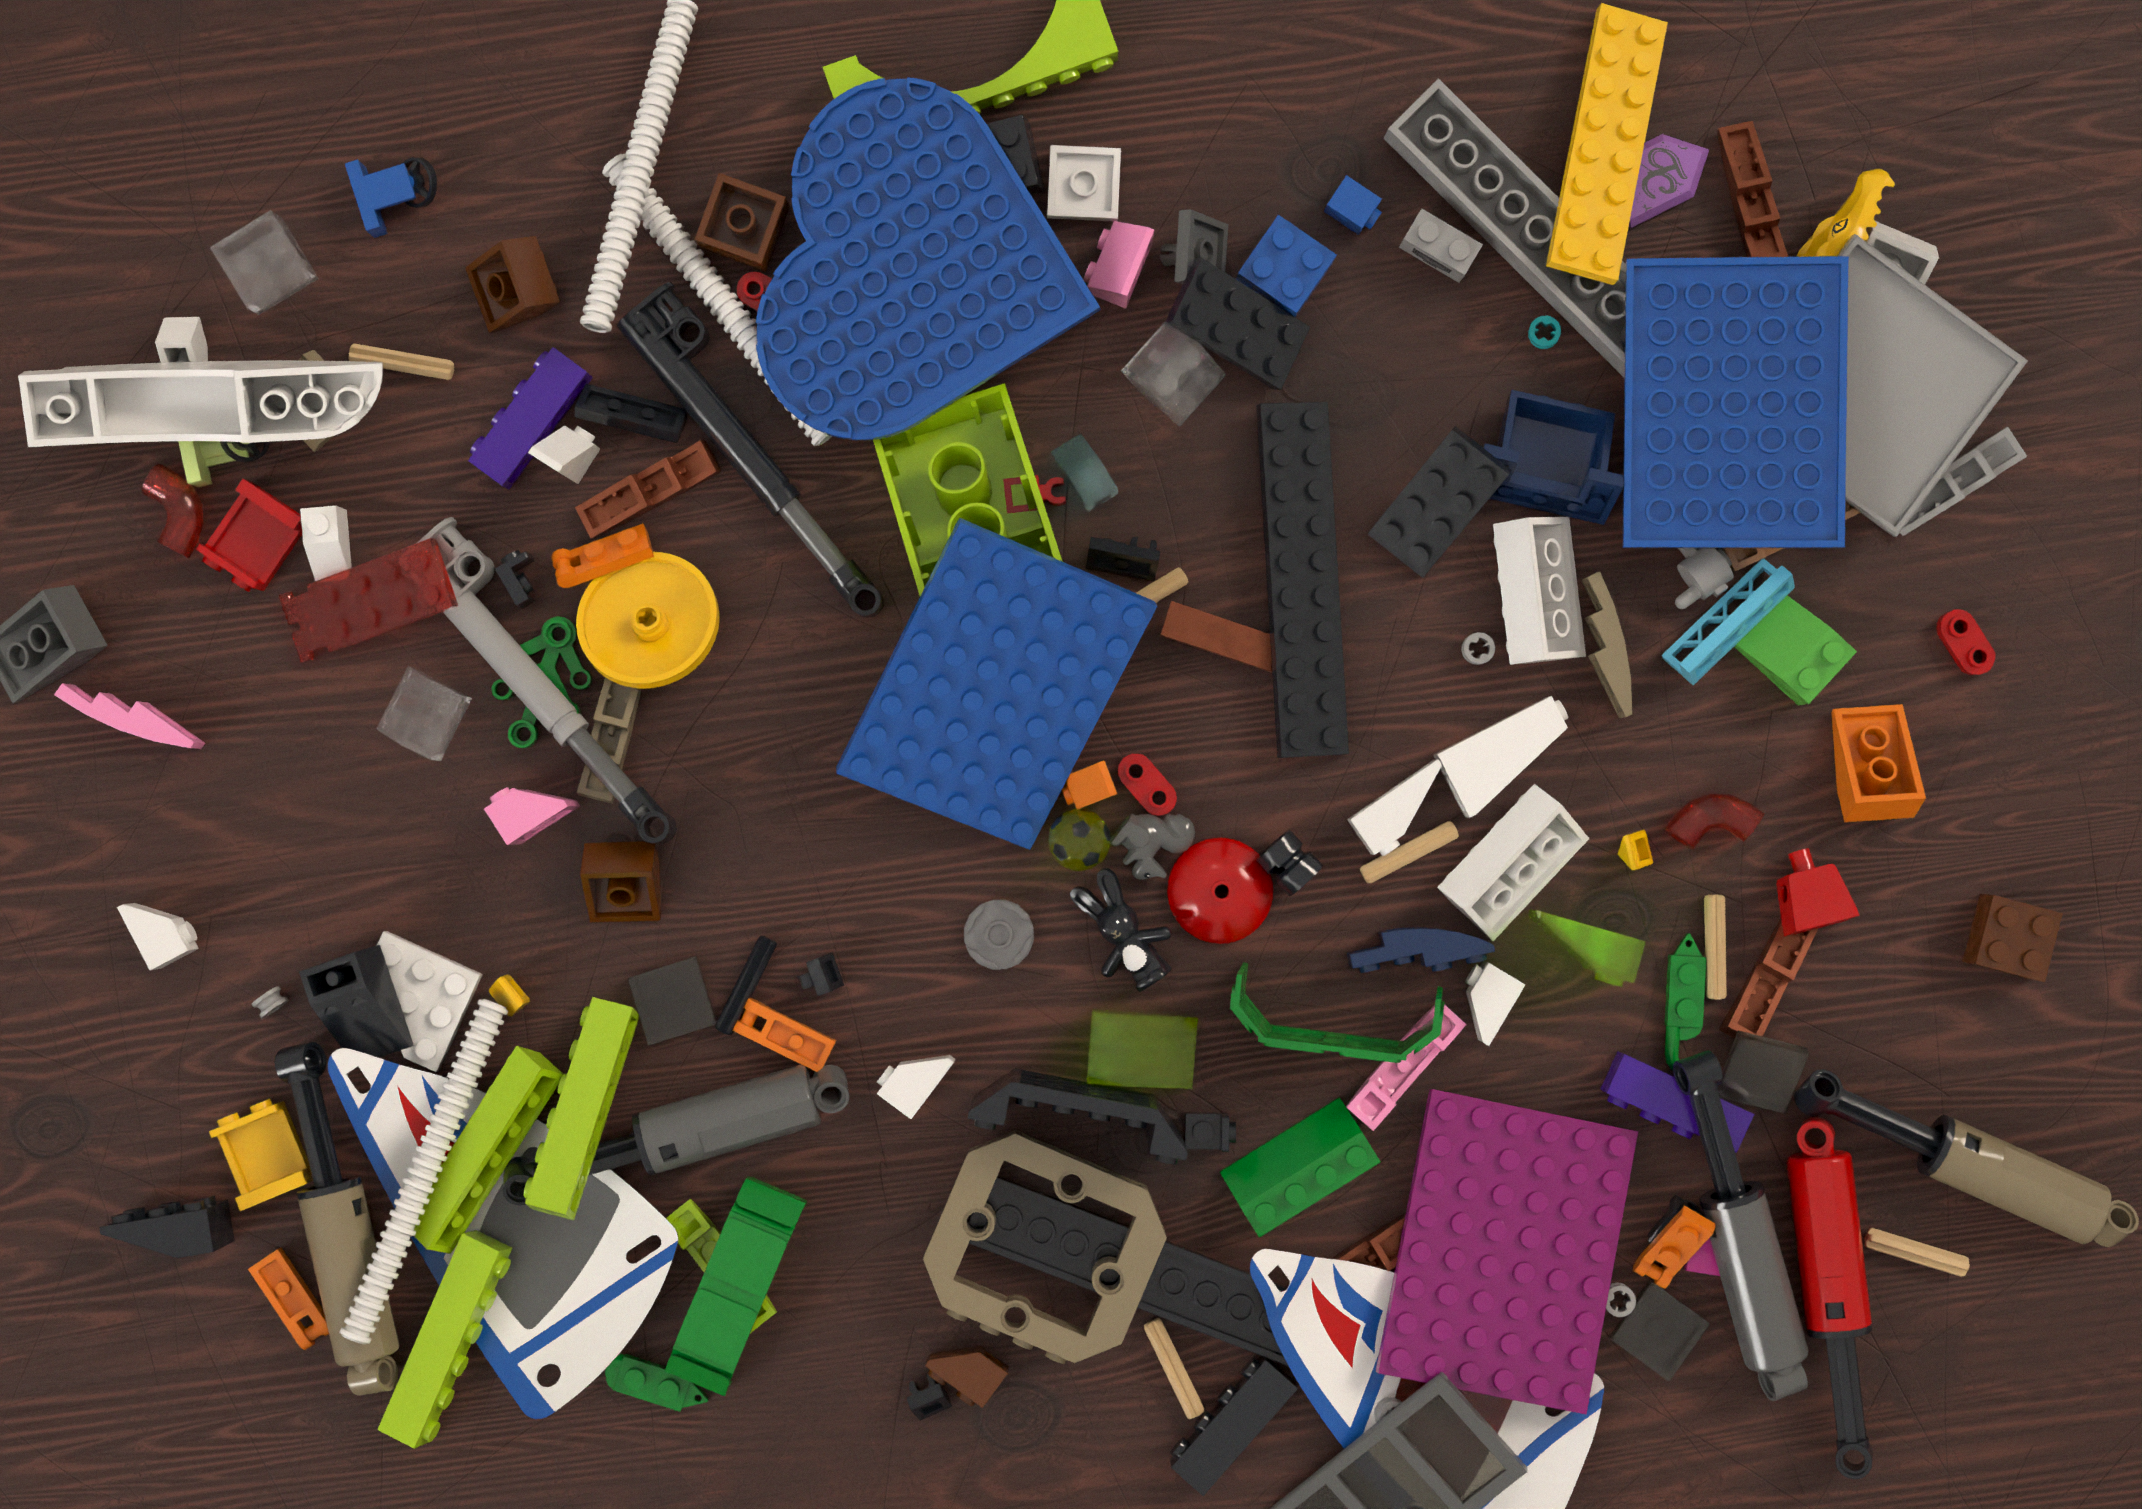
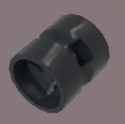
(1289, 863)

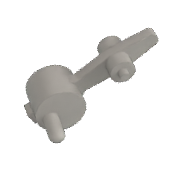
(1705, 574)

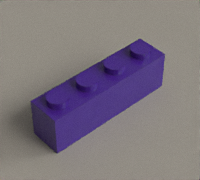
(529, 417)
(1660, 1098)

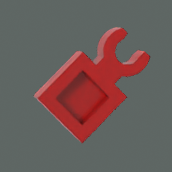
(1045, 491)

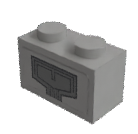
(1440, 245)

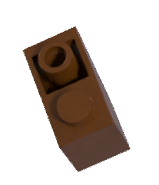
(970, 1371)

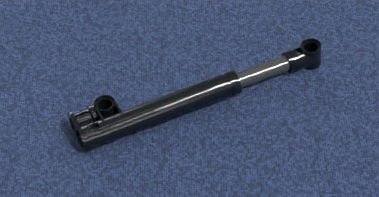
(660, 342)

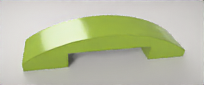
(700, 1237)

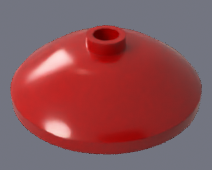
(1193, 890)

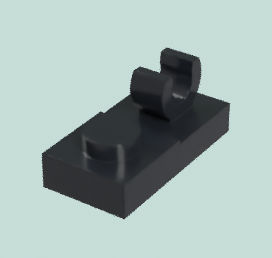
(1123, 559)

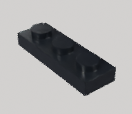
(631, 413)

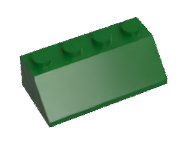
(1299, 1167)

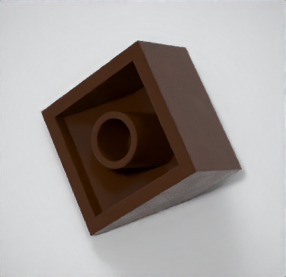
(512, 283)
(621, 881)

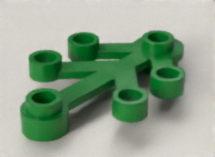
(548, 666)

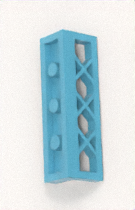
(1733, 626)

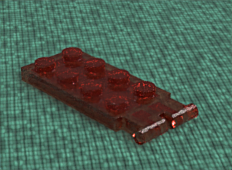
(370, 599)

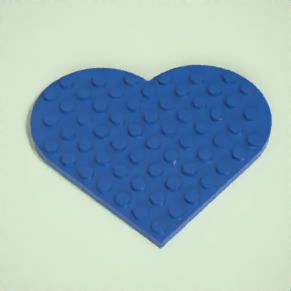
(913, 268)

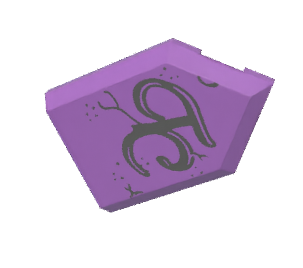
(1666, 176)

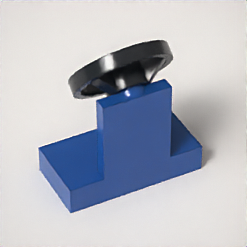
(388, 189)

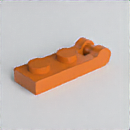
(601, 556)
(785, 1035)
(1674, 1246)
(290, 1297)

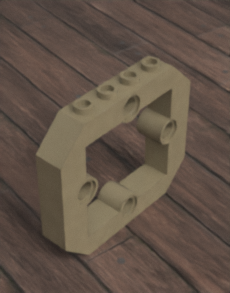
(1038, 1329)

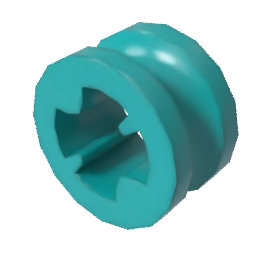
(1545, 321)

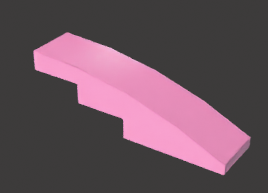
(139, 720)

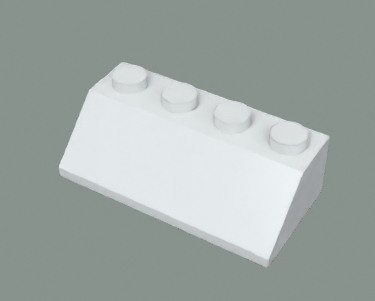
(1539, 589)
(1513, 862)

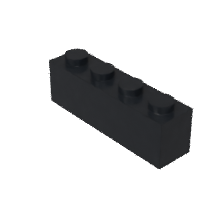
(1232, 1424)

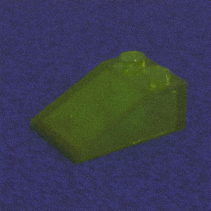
(1599, 950)
(1141, 1049)

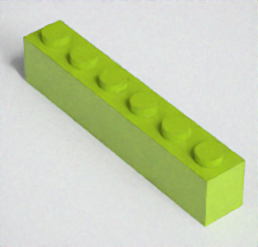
(581, 1109)
(486, 1147)
(445, 1339)

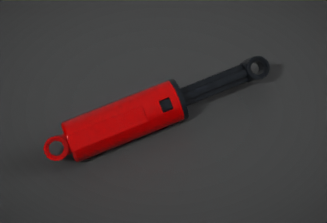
(1833, 1277)

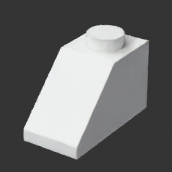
(181, 340)
(326, 540)
(158, 935)
(1490, 998)
(912, 1082)

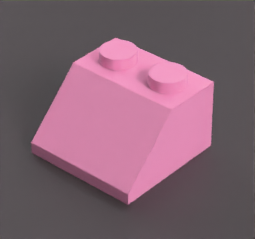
(1120, 262)
(525, 813)

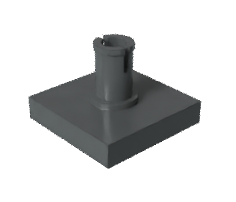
(1196, 238)

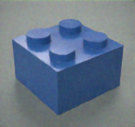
(1286, 266)

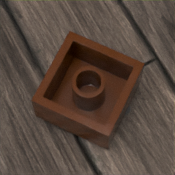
(742, 222)
(2012, 937)

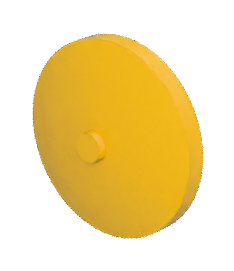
(648, 622)

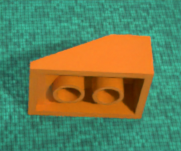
(1875, 764)

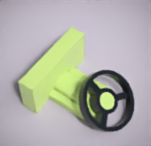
(203, 454)

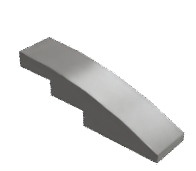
(1968, 474)

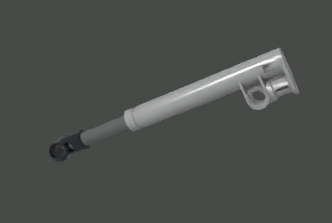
(531, 683)

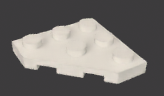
(431, 995)

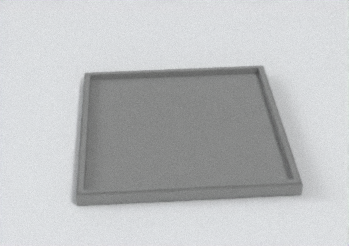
(1914, 386)

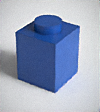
(1354, 206)

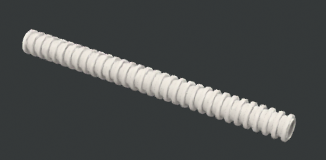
(639, 164)
(702, 277)
(423, 1173)

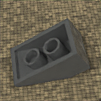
(46, 641)

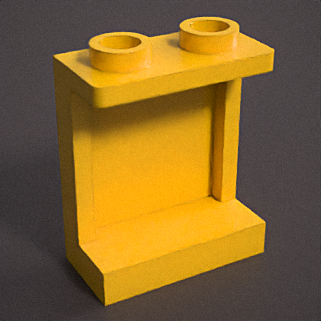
(263, 1153)

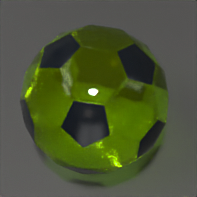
(1079, 839)

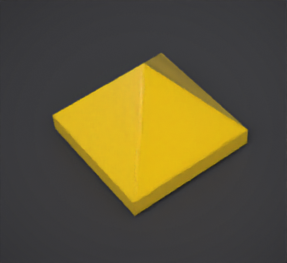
(1635, 850)

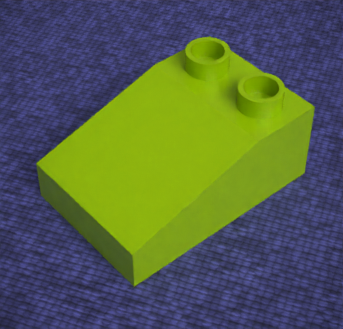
(956, 470)

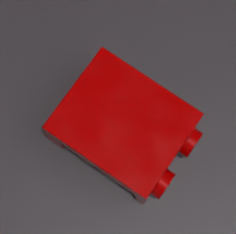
(253, 537)

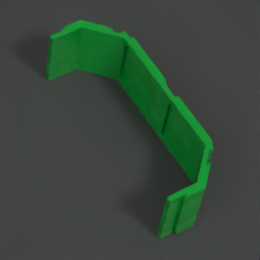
(1321, 1041)
(734, 1285)

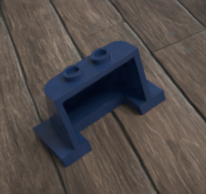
(1557, 457)

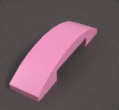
(1391, 1080)

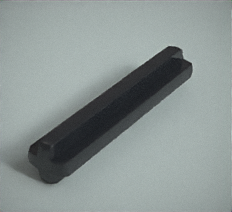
(745, 984)

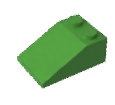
(1795, 650)

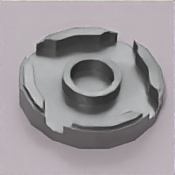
(998, 934)

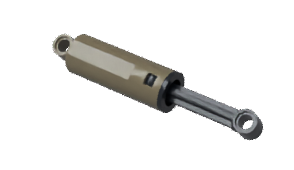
(1983, 1166)
(337, 1229)

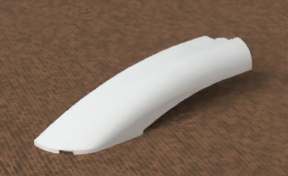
(197, 401)

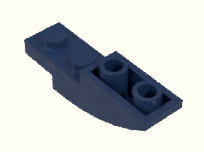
(1434, 946)

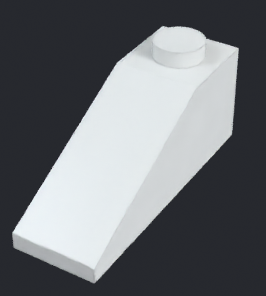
(567, 452)
(1391, 814)

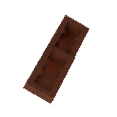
(1217, 636)
(1767, 982)

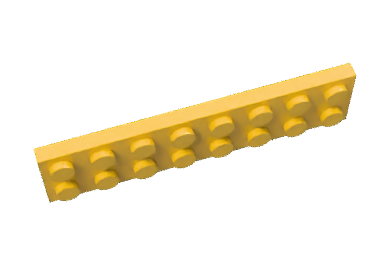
(1607, 144)

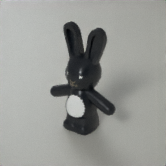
(1119, 926)

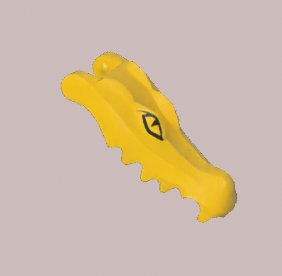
(1852, 217)

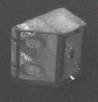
(1173, 373)
(423, 714)

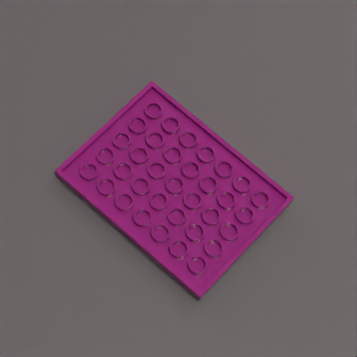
(1507, 1251)

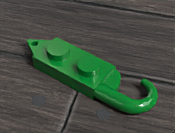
(1684, 997)
(651, 1383)

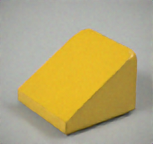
(509, 994)

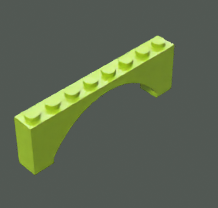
(1071, 44)

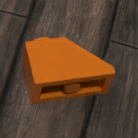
(1089, 785)

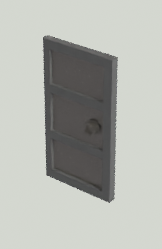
(1418, 1456)

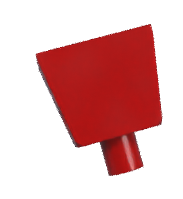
(1812, 896)

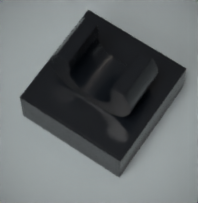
(822, 974)
(928, 1401)

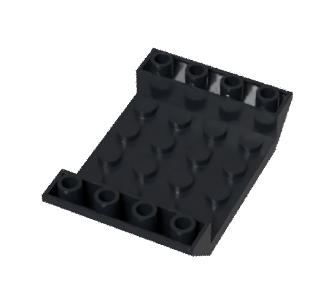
(1068, 1094)

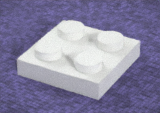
(1084, 183)

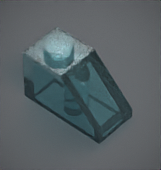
(1085, 472)

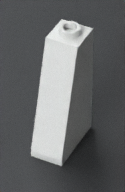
(1494, 756)

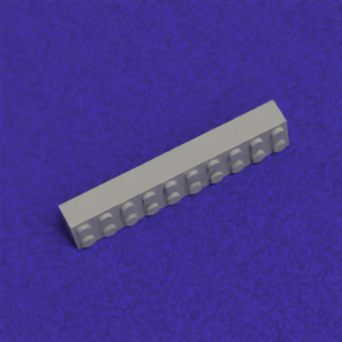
(1507, 209)

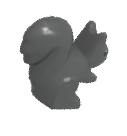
(1146, 835)

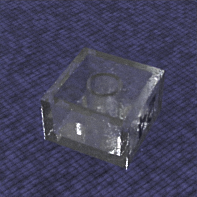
(264, 262)

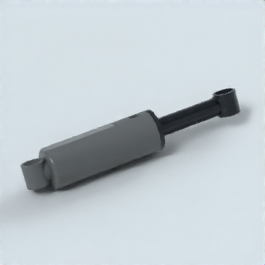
(711, 1124)
(1745, 1243)

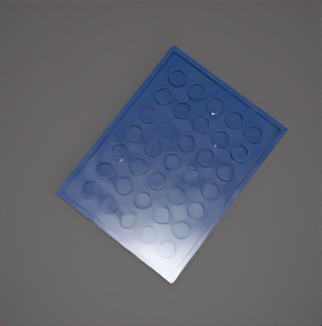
(1735, 402)
(995, 684)

